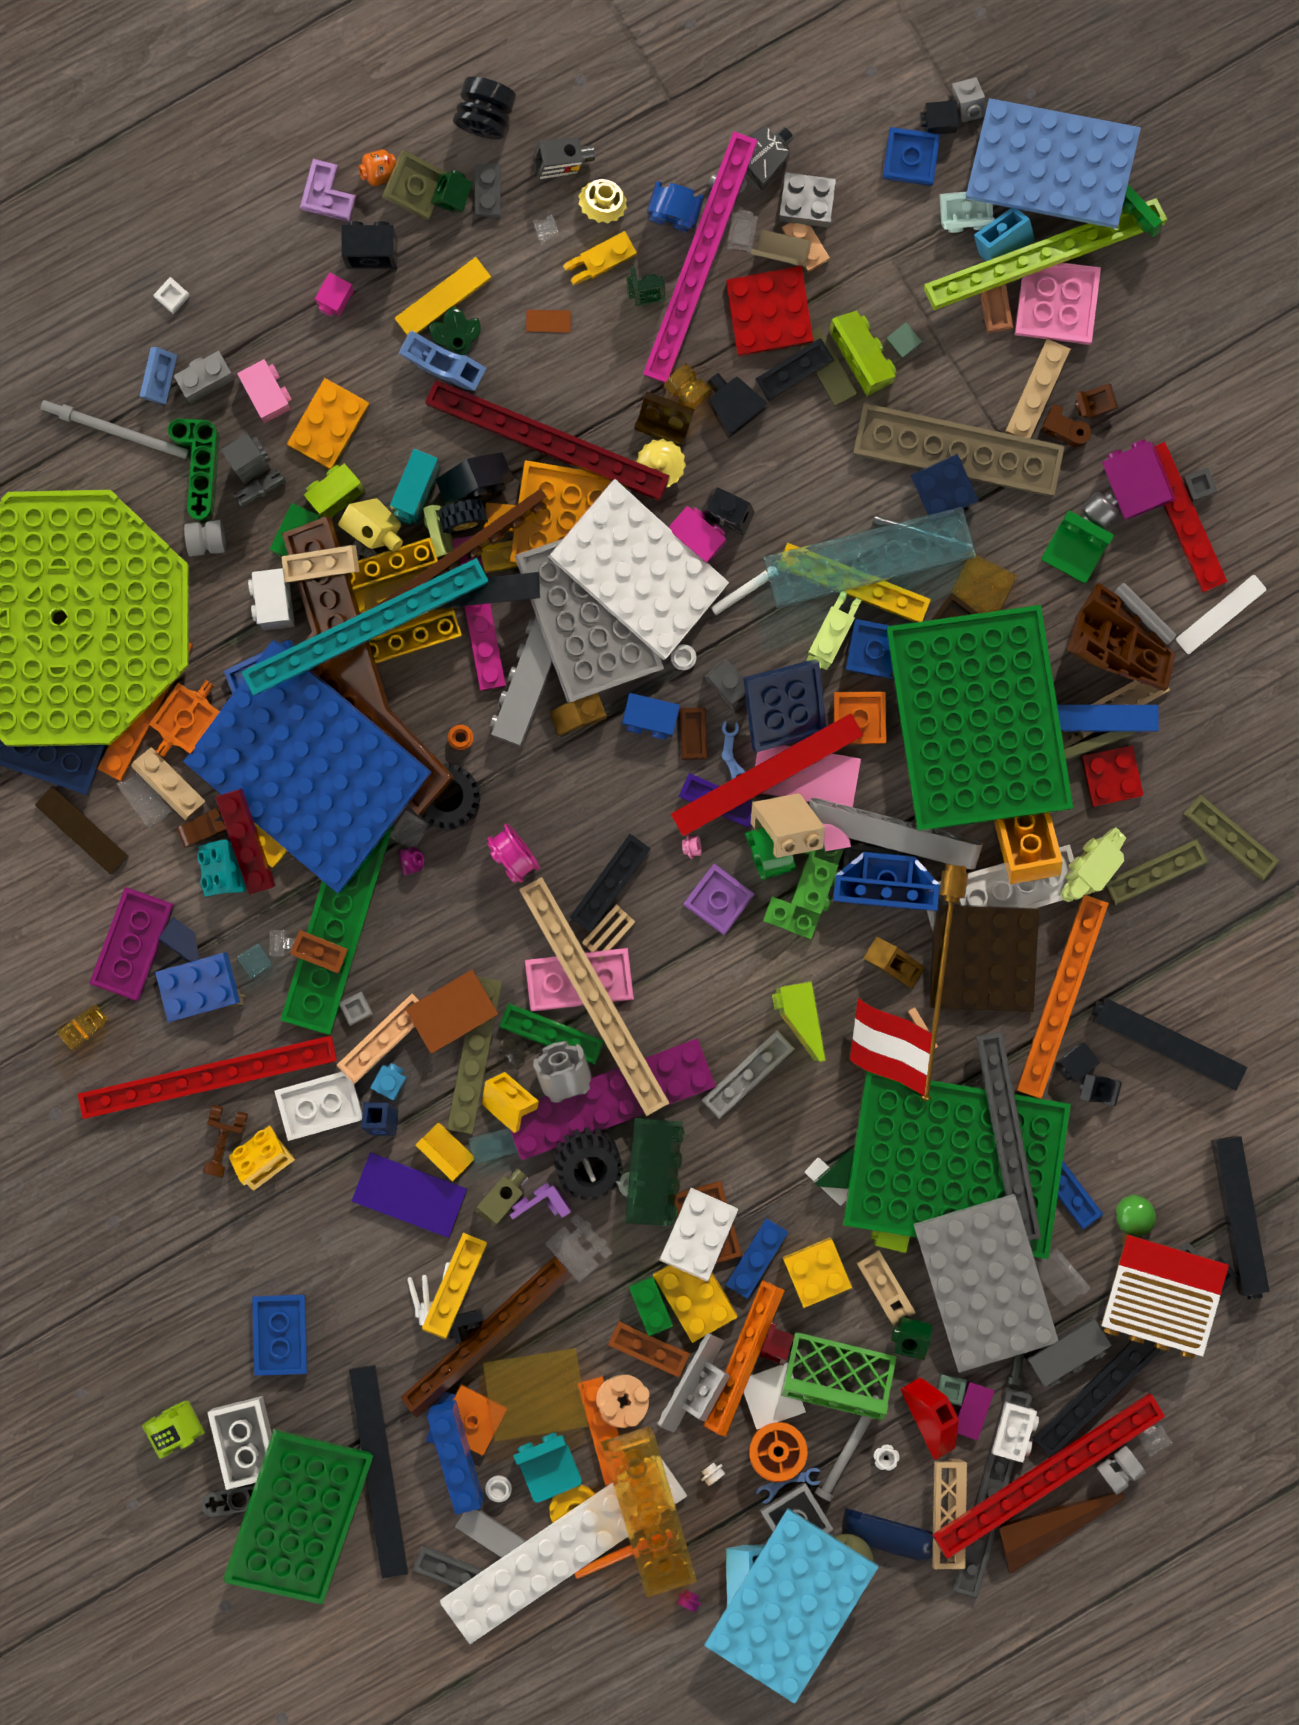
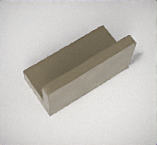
(783, 248)

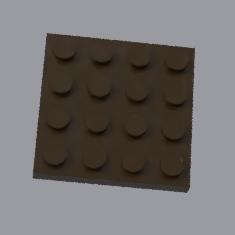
(987, 958)

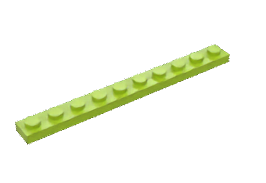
(1032, 259)

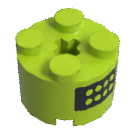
(173, 1428)

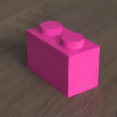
(698, 534)

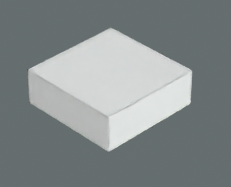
(171, 295)

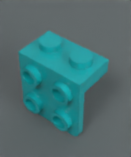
(548, 1467)

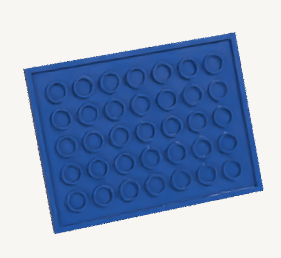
(309, 771)

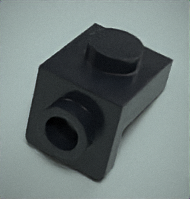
(1100, 1089)

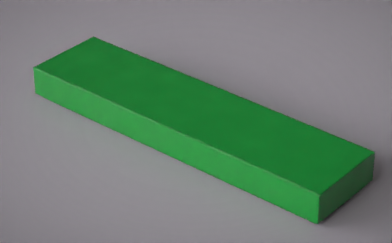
(548, 1031)

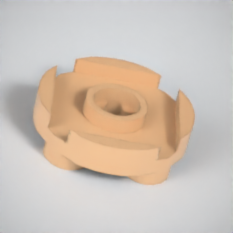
(610, 1408)

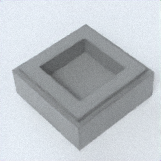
(356, 1008)

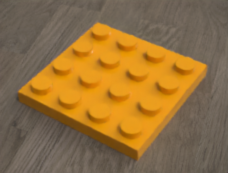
(569, 497)

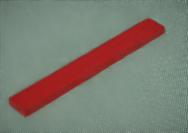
(767, 775)

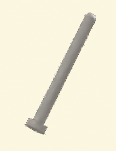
(825, 1491)

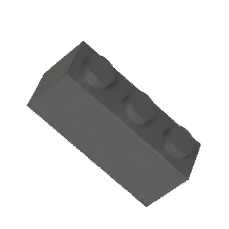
(247, 458)
(1069, 1353)

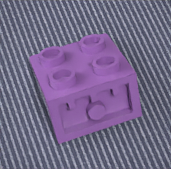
(557, 1201)

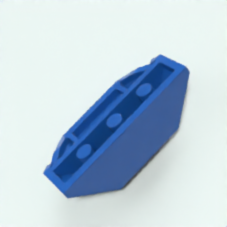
(887, 882)

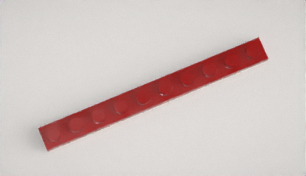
(207, 1077)
(1048, 1475)

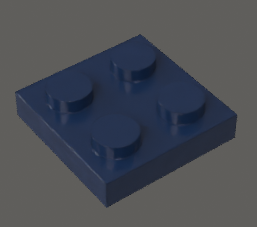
(944, 486)

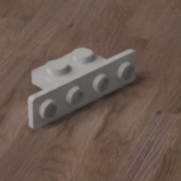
(698, 1387)

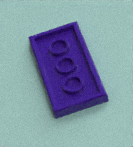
(409, 1194)

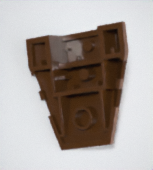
(1117, 642)

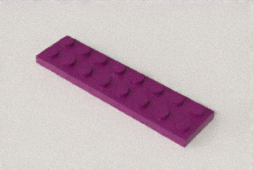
(610, 1101)

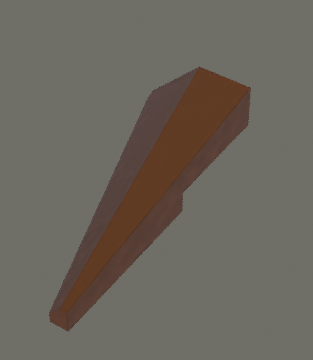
(1035, 1534)

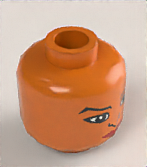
(377, 167)

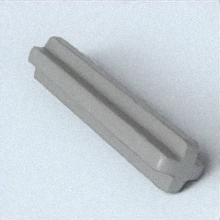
(1148, 617)

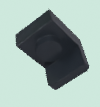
(468, 1320)

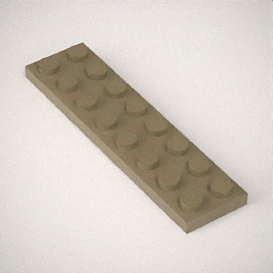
(985, 453)

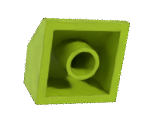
(334, 491)

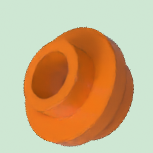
(454, 731)

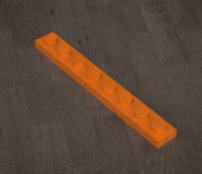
(1062, 996)

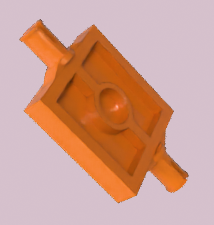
(184, 718)

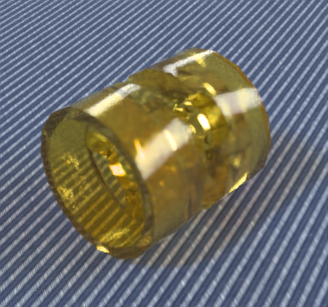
(687, 387)

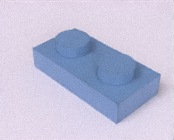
(158, 375)

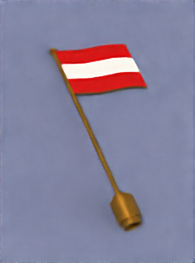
(894, 1044)

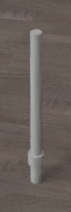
(68, 413)

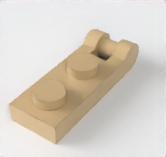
(885, 1286)

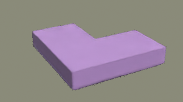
(321, 197)

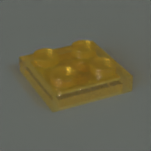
(983, 585)

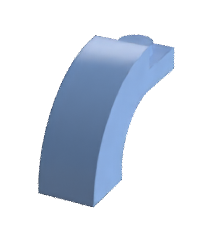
(441, 363)

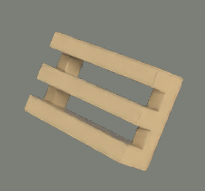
(593, 948)

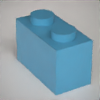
(1004, 235)

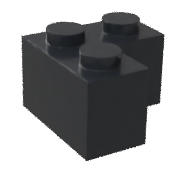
(475, 478)

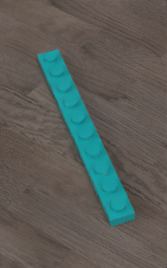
(364, 627)

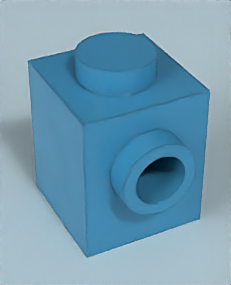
(389, 1081)

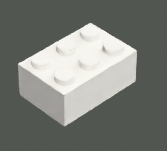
(241, 1439)

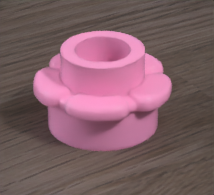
(692, 846)

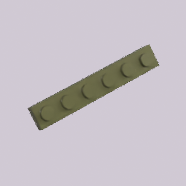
(473, 1067)

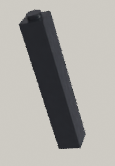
(1168, 1043)
(1240, 1216)

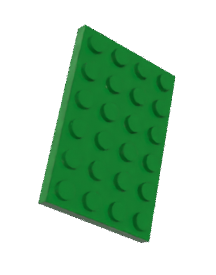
(298, 1517)

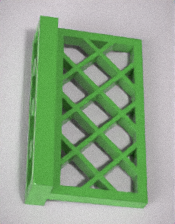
(835, 1398)

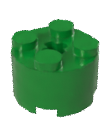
(763, 857)

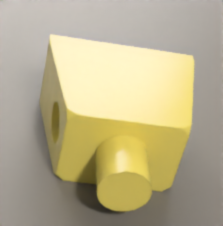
(372, 524)

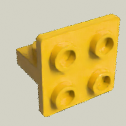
(260, 1158)

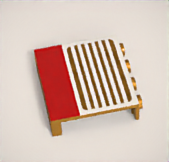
(1164, 1296)

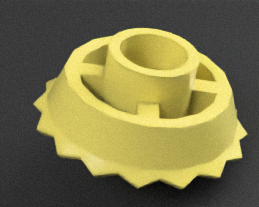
(602, 201)
(663, 457)

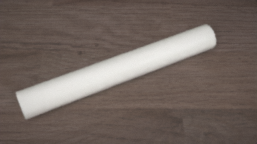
(740, 593)

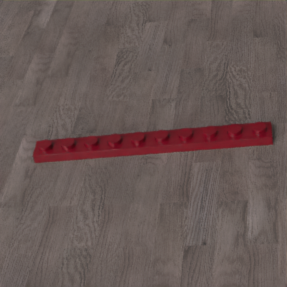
(547, 440)

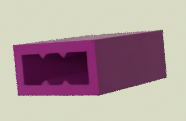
(1138, 479)

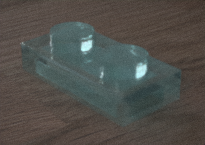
(492, 1145)

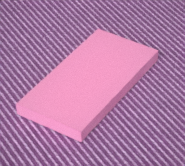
(827, 779)
(552, 989)

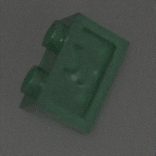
(645, 291)

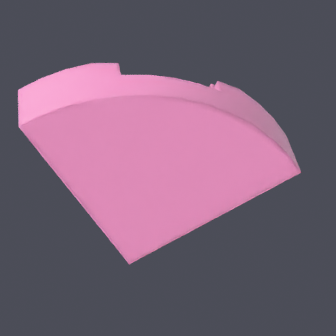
(835, 838)

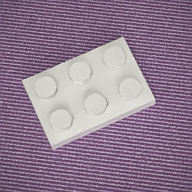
(318, 1105)
(698, 1234)

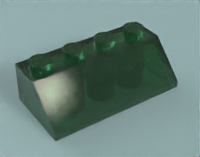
(654, 1172)

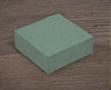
(903, 340)
(953, 1388)

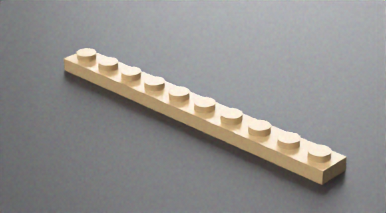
(594, 996)

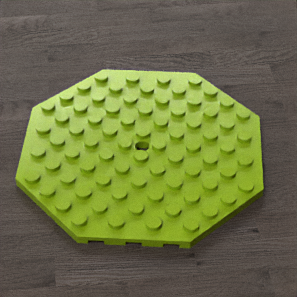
(122, 623)

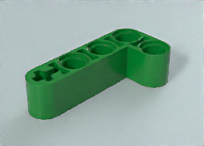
(197, 471)

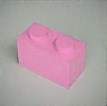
(264, 390)

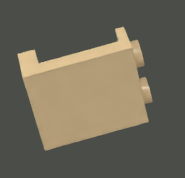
(789, 824)

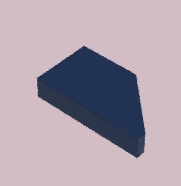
(180, 940)

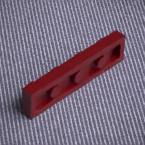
(245, 841)

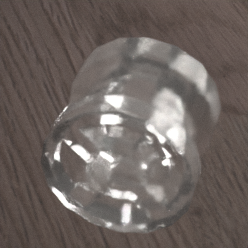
(546, 229)

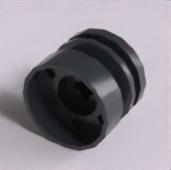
(484, 107)

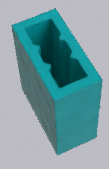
(415, 487)

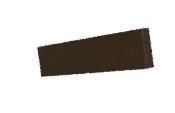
(81, 830)

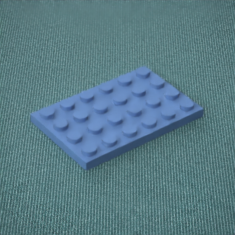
(1053, 163)

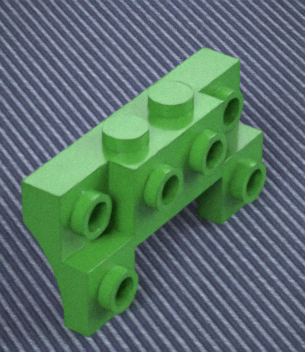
(810, 895)

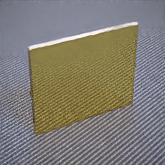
(535, 1394)

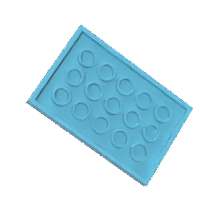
(791, 1605)

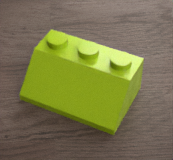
(862, 352)

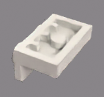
(1015, 1431)

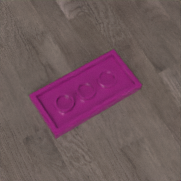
(131, 944)

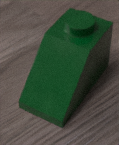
(838, 1173)

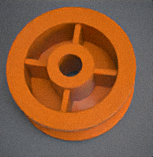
(778, 1436)

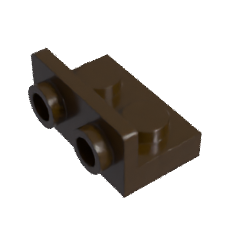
(664, 418)

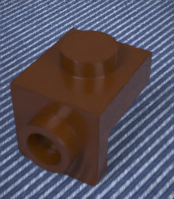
(1096, 401)

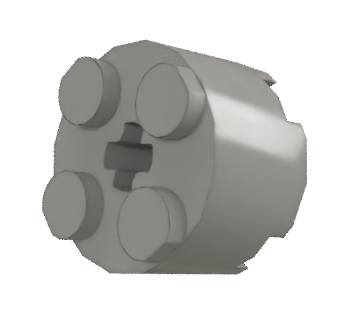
(562, 1071)

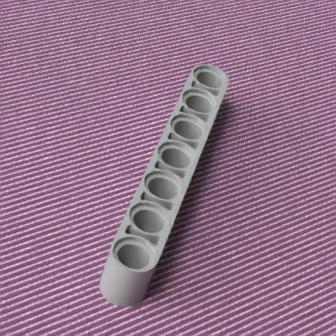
(898, 834)

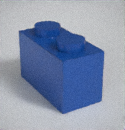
(650, 716)

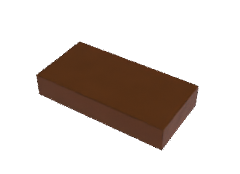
(693, 733)

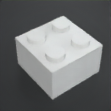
(272, 600)

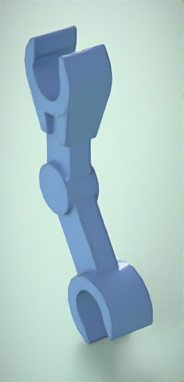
(727, 754)
(774, 1487)

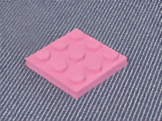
(1059, 303)

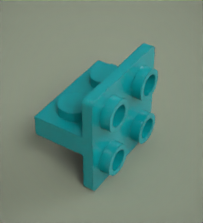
(219, 869)

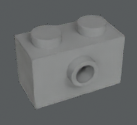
(204, 377)

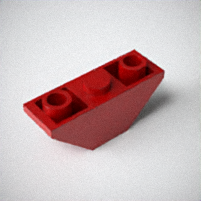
(933, 1416)

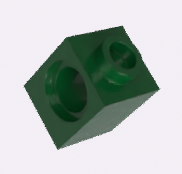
(451, 191)
(912, 1338)

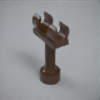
(215, 1167)

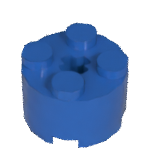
(675, 206)

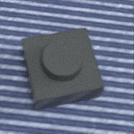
(1199, 484)

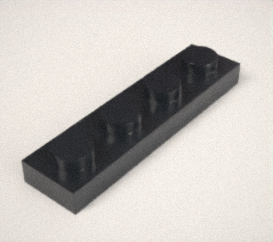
(610, 883)

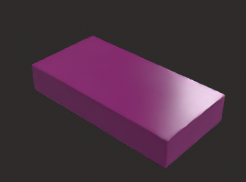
(974, 1410)

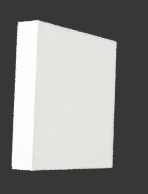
(765, 1397)

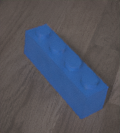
(455, 1457)

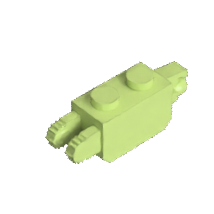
(832, 632)
(1095, 866)

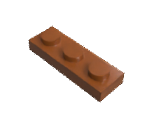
(648, 1349)

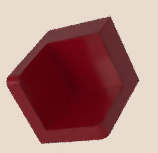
(776, 1345)

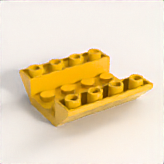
(385, 574)

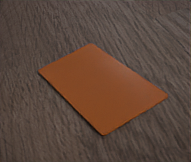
(548, 321)

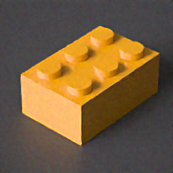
(1029, 848)

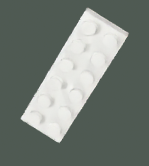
(992, 888)

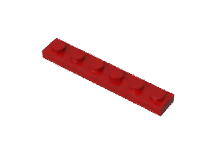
(1190, 529)

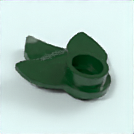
(455, 328)

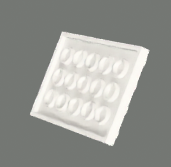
(638, 569)

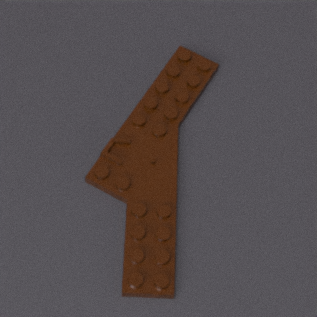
(355, 672)

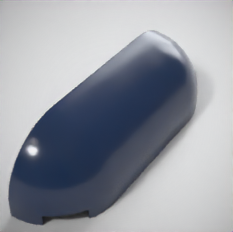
(889, 1535)

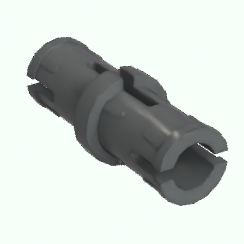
(259, 488)

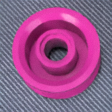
(513, 853)

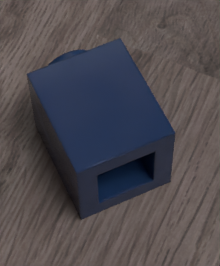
(379, 1119)

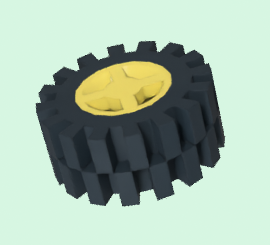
(462, 516)

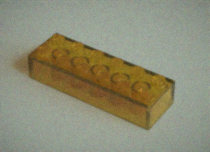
(648, 1511)

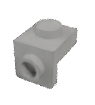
(969, 99)

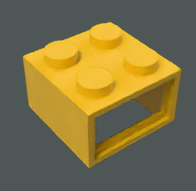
(817, 1272)

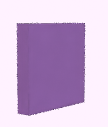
(718, 899)

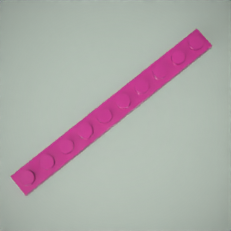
(700, 257)

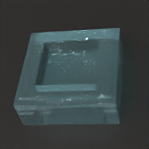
(254, 960)

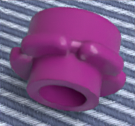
(689, 1600)

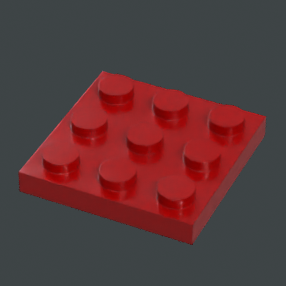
(770, 311)

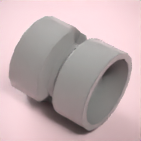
(201, 538)
(1130, 1468)

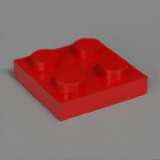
(1112, 776)

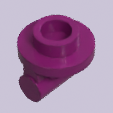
(411, 860)

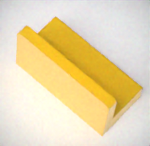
(508, 1100)
(445, 1151)

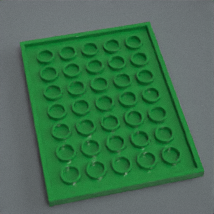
(979, 718)
(942, 1156)

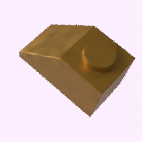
(578, 714)
(894, 962)

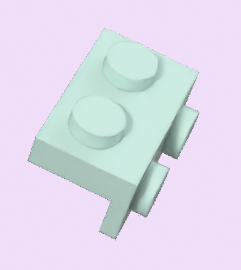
(961, 212)

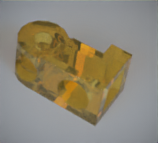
(83, 1027)

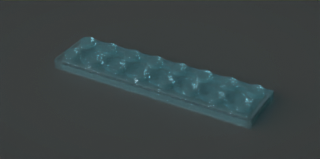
(869, 557)

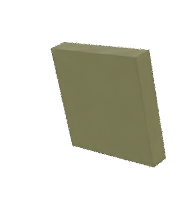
(412, 185)

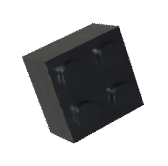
(369, 245)

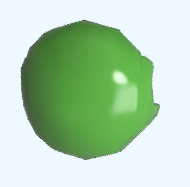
(1135, 1216)

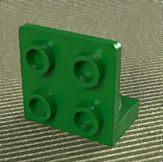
(1076, 547)

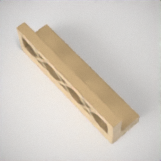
(956, 1506)

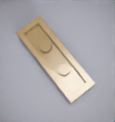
(320, 564)
(168, 783)

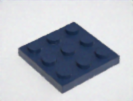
(784, 705)

